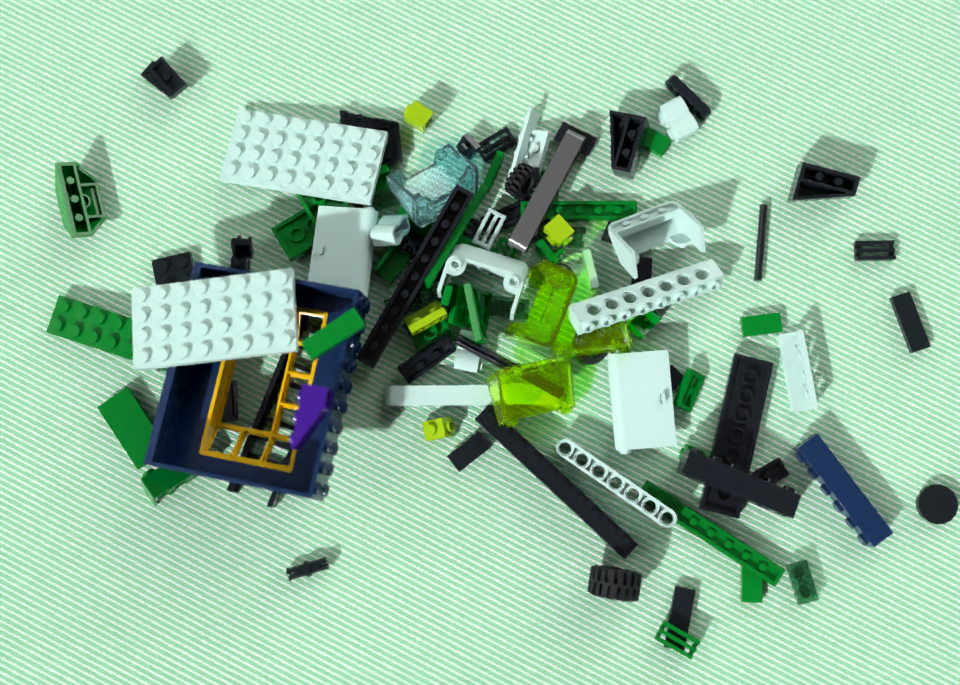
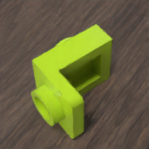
(439, 428)

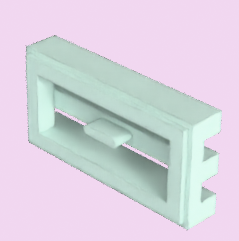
(482, 243)

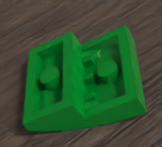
(459, 310)

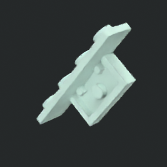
(532, 143)

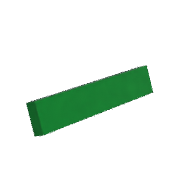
(589, 210)
(455, 237)

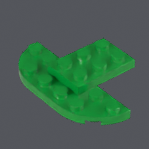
(298, 231)

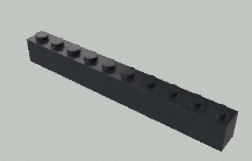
(415, 276)
(557, 483)

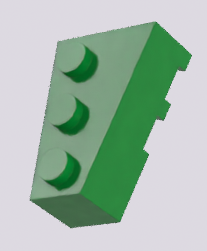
(162, 482)

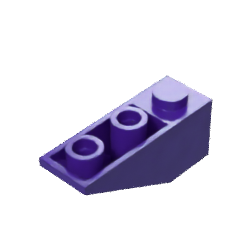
(312, 409)

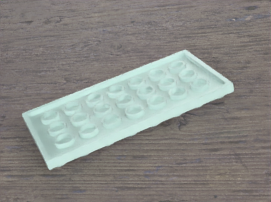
(304, 156)
(214, 319)

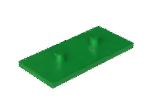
(128, 424)

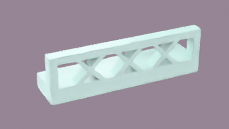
(797, 371)

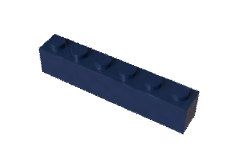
(842, 490)

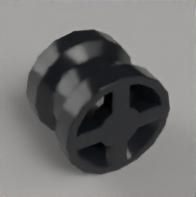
(240, 263)

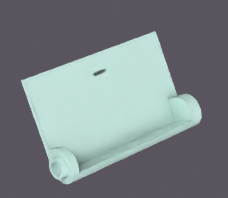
(346, 245)
(636, 404)

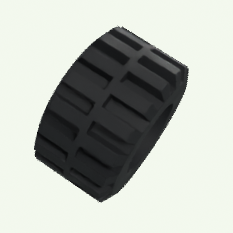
(614, 583)

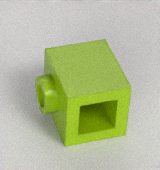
(418, 116)
(558, 232)

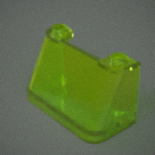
(549, 308)
(601, 340)
(532, 389)

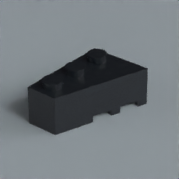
(627, 141)
(821, 183)

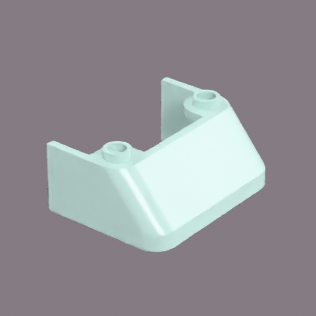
(652, 229)
(513, 270)

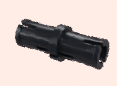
(307, 568)

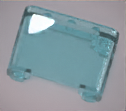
(429, 189)

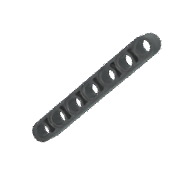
(546, 191)

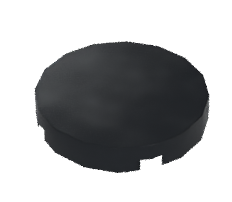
(937, 504)

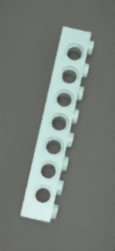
(645, 296)

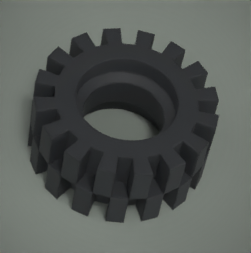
(521, 181)

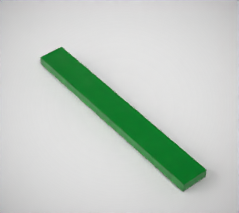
(715, 536)

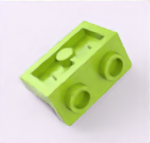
(425, 318)

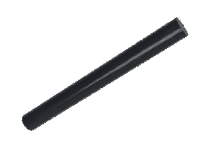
(760, 243)

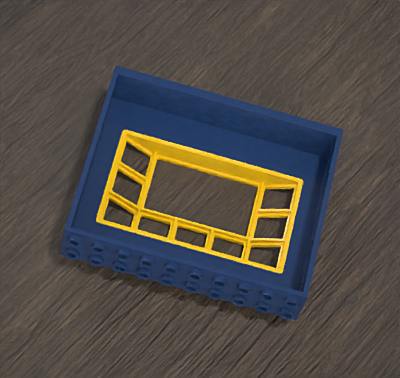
(197, 394)

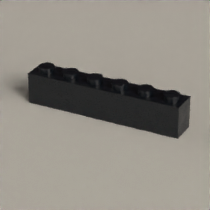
(738, 483)

